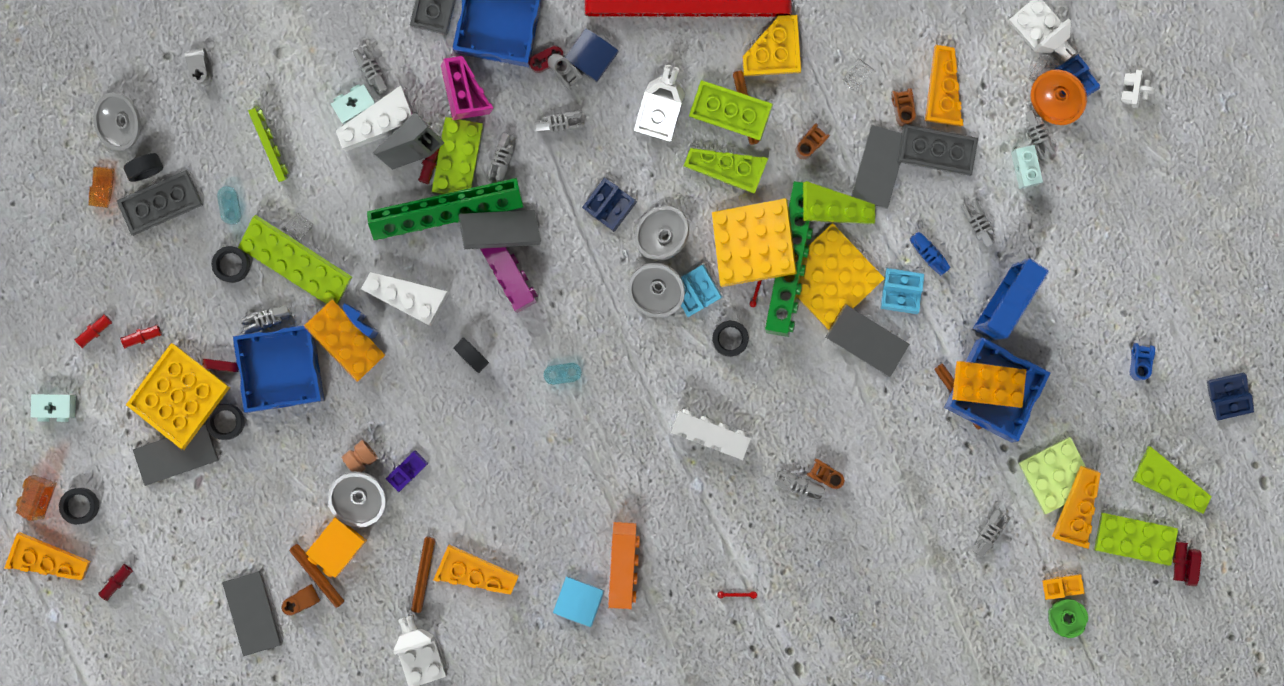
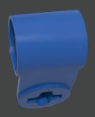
(1142, 360)

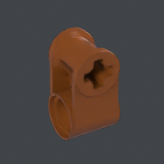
(903, 103)
(813, 140)
(825, 474)
(303, 600)

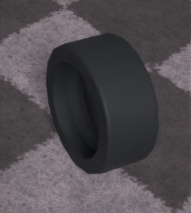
(143, 167)
(216, 264)
(744, 334)
(471, 355)
(240, 422)
(65, 513)

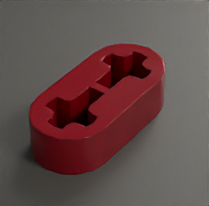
(544, 55)
(220, 365)
(1193, 567)

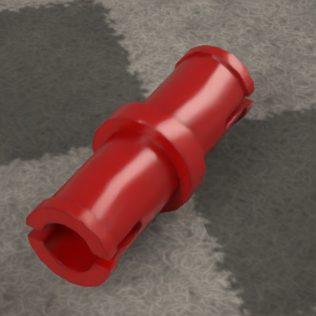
(93, 331)
(141, 336)

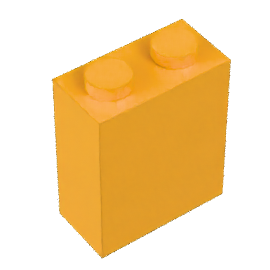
(335, 548)

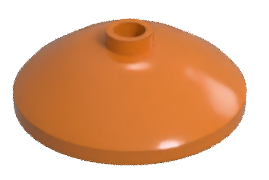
(1054, 105)

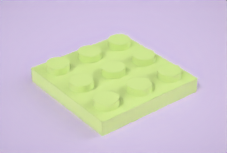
(1052, 473)

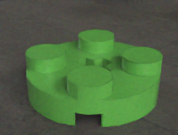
(1070, 607)

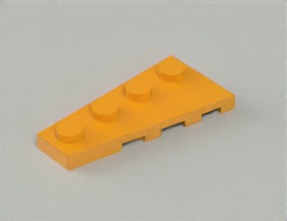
(943, 94)
(1076, 517)
(37, 556)
(474, 572)

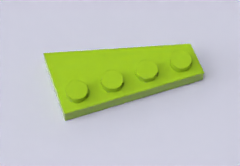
(266, 137)
(730, 168)
(832, 206)
(1164, 478)

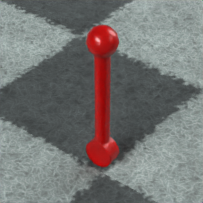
(753, 303)
(752, 594)

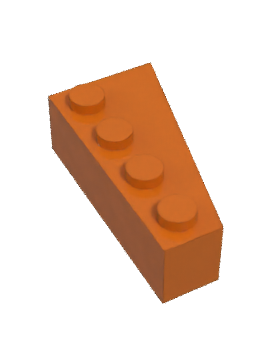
(622, 565)

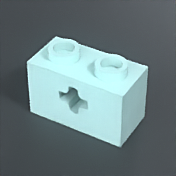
(343, 107)
(1026, 167)
(42, 404)

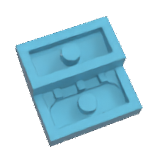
(699, 290)
(902, 291)
(578, 601)

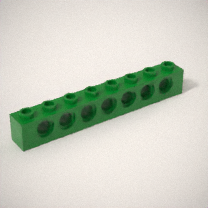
(443, 209)
(784, 326)

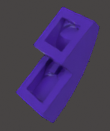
(407, 471)

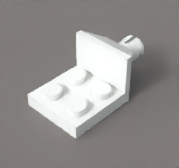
(1043, 29)
(661, 106)
(418, 654)

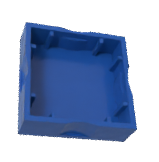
(498, 30)
(1010, 300)
(278, 369)
(1001, 420)

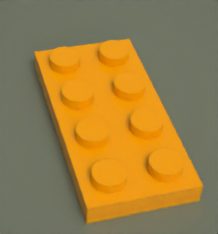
(344, 340)
(989, 384)

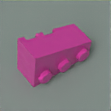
(463, 92)

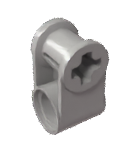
(199, 64)
(566, 72)

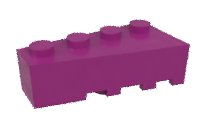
(510, 277)

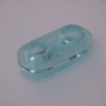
(229, 206)
(562, 373)

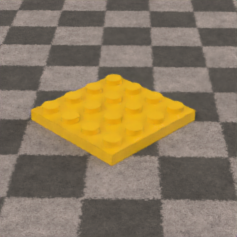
(754, 242)
(834, 276)
(177, 396)

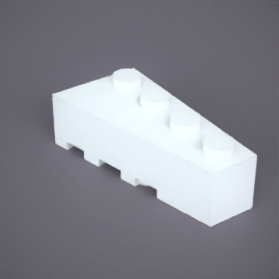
(376, 121)
(412, 298)
(710, 435)

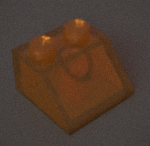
(35, 497)

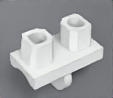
(1136, 80)

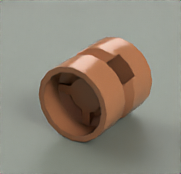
(362, 455)

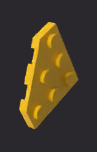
(775, 50)

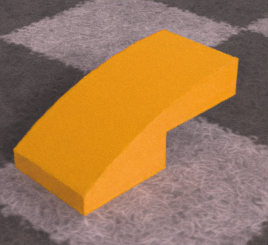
(1063, 586)

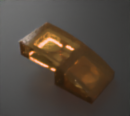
(101, 187)

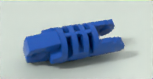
(930, 253)

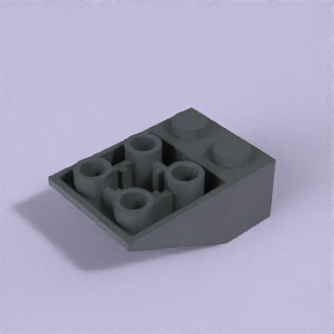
(409, 143)

